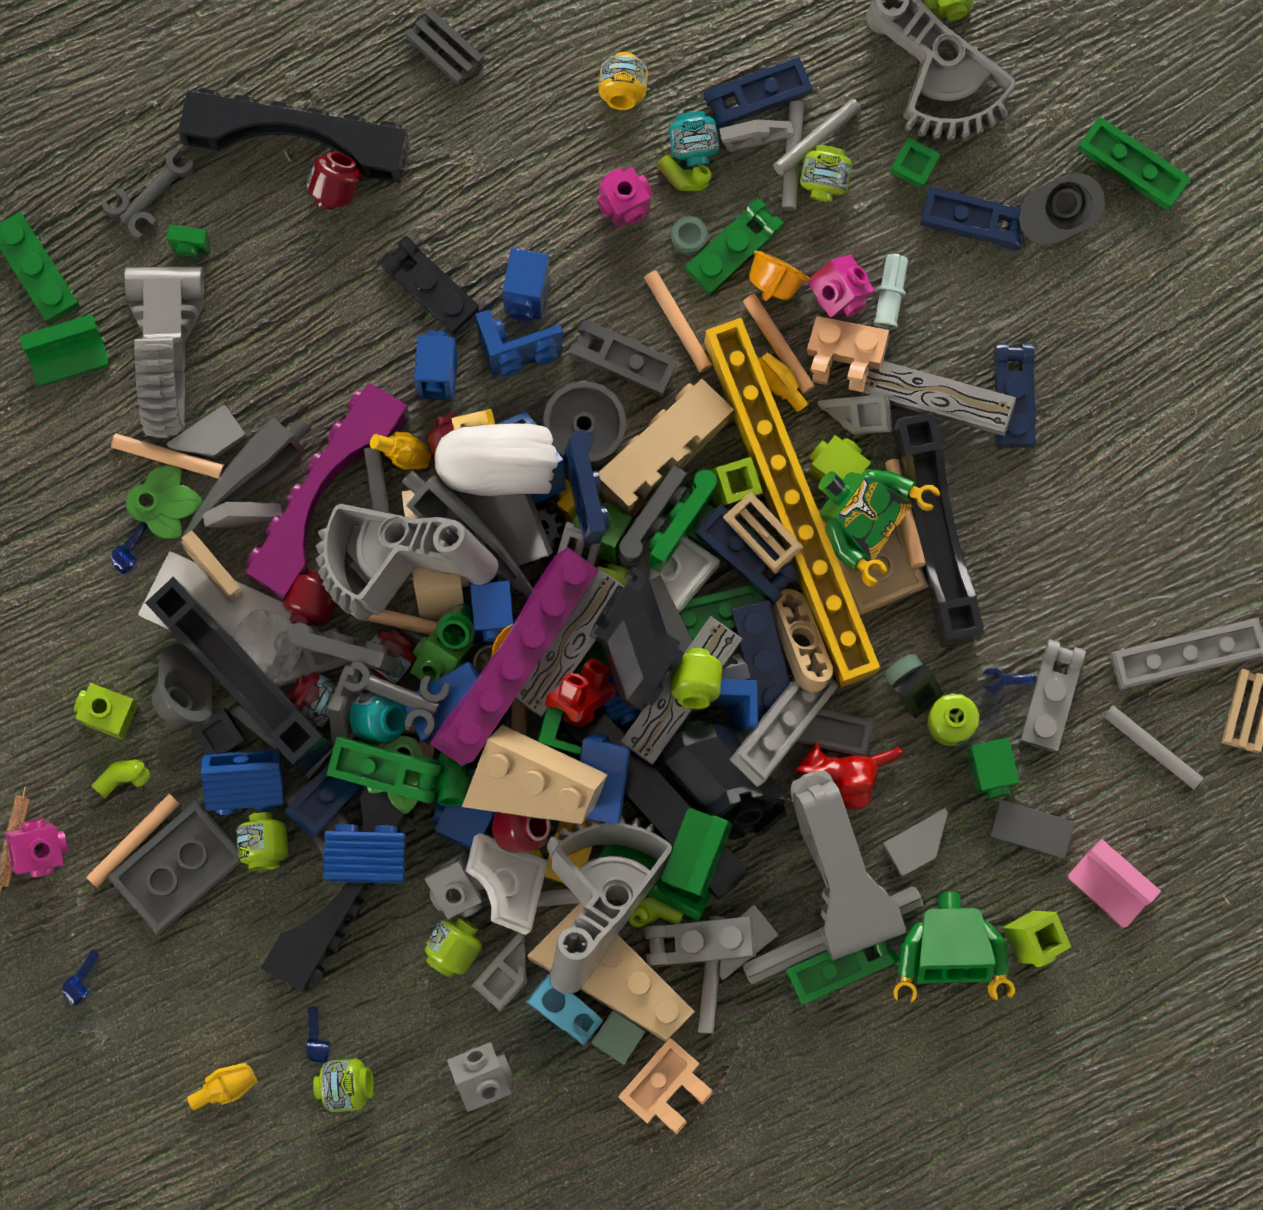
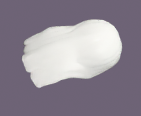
(497, 459)

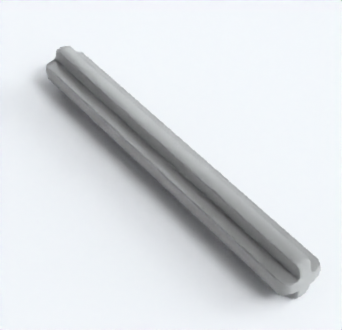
(812, 944)

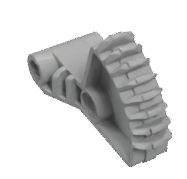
(921, 34)
(166, 309)
(389, 551)
(595, 882)
(855, 908)

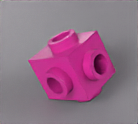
(624, 208)
(841, 286)
(22, 844)

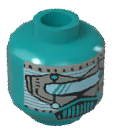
(694, 138)
(377, 718)

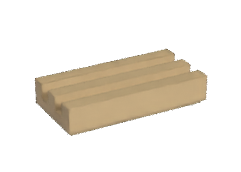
(785, 556)
(211, 567)
(1242, 742)

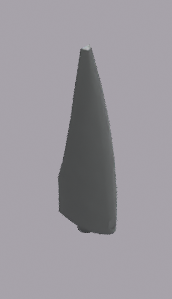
(255, 466)
(439, 500)

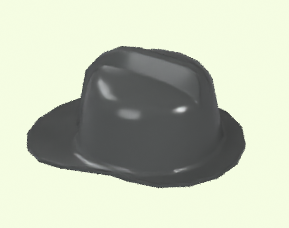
(1061, 208)
(182, 688)

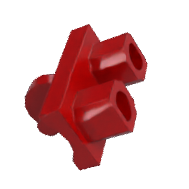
(582, 693)

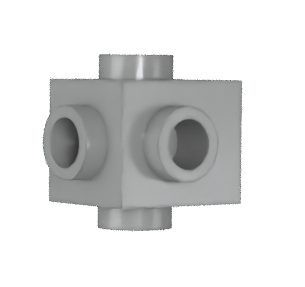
(455, 889)
(480, 1076)

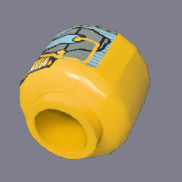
(623, 81)

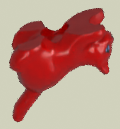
(852, 774)

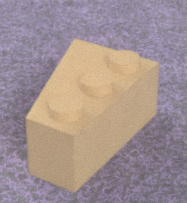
(434, 590)
(532, 780)

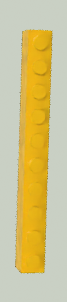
(791, 502)

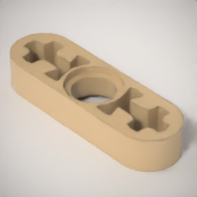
(798, 655)

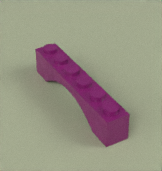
(285, 549)
(515, 659)

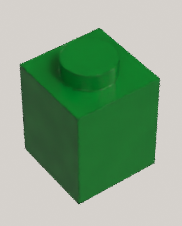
(993, 768)

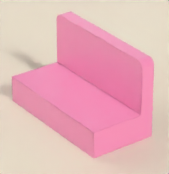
(1113, 883)

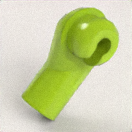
(684, 179)
(119, 772)
(651, 910)

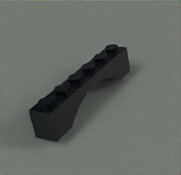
(220, 121)
(945, 570)
(239, 675)
(302, 950)

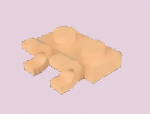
(846, 343)
(659, 1081)

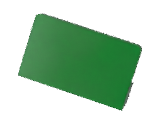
(65, 350)
(547, 732)
(696, 852)

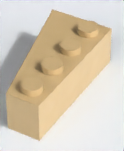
(670, 440)
(624, 984)

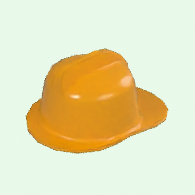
(775, 277)

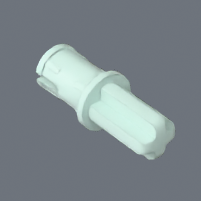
(891, 292)

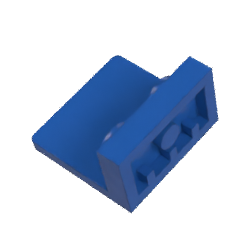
(510, 357)

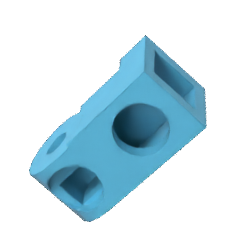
(565, 1011)

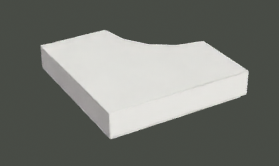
(685, 570)
(510, 881)

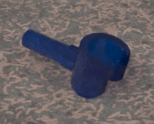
(121, 555)
(1007, 679)
(72, 988)
(316, 1049)

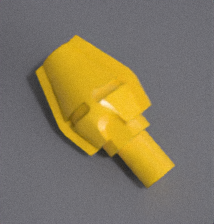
(782, 381)
(403, 450)
(224, 1086)

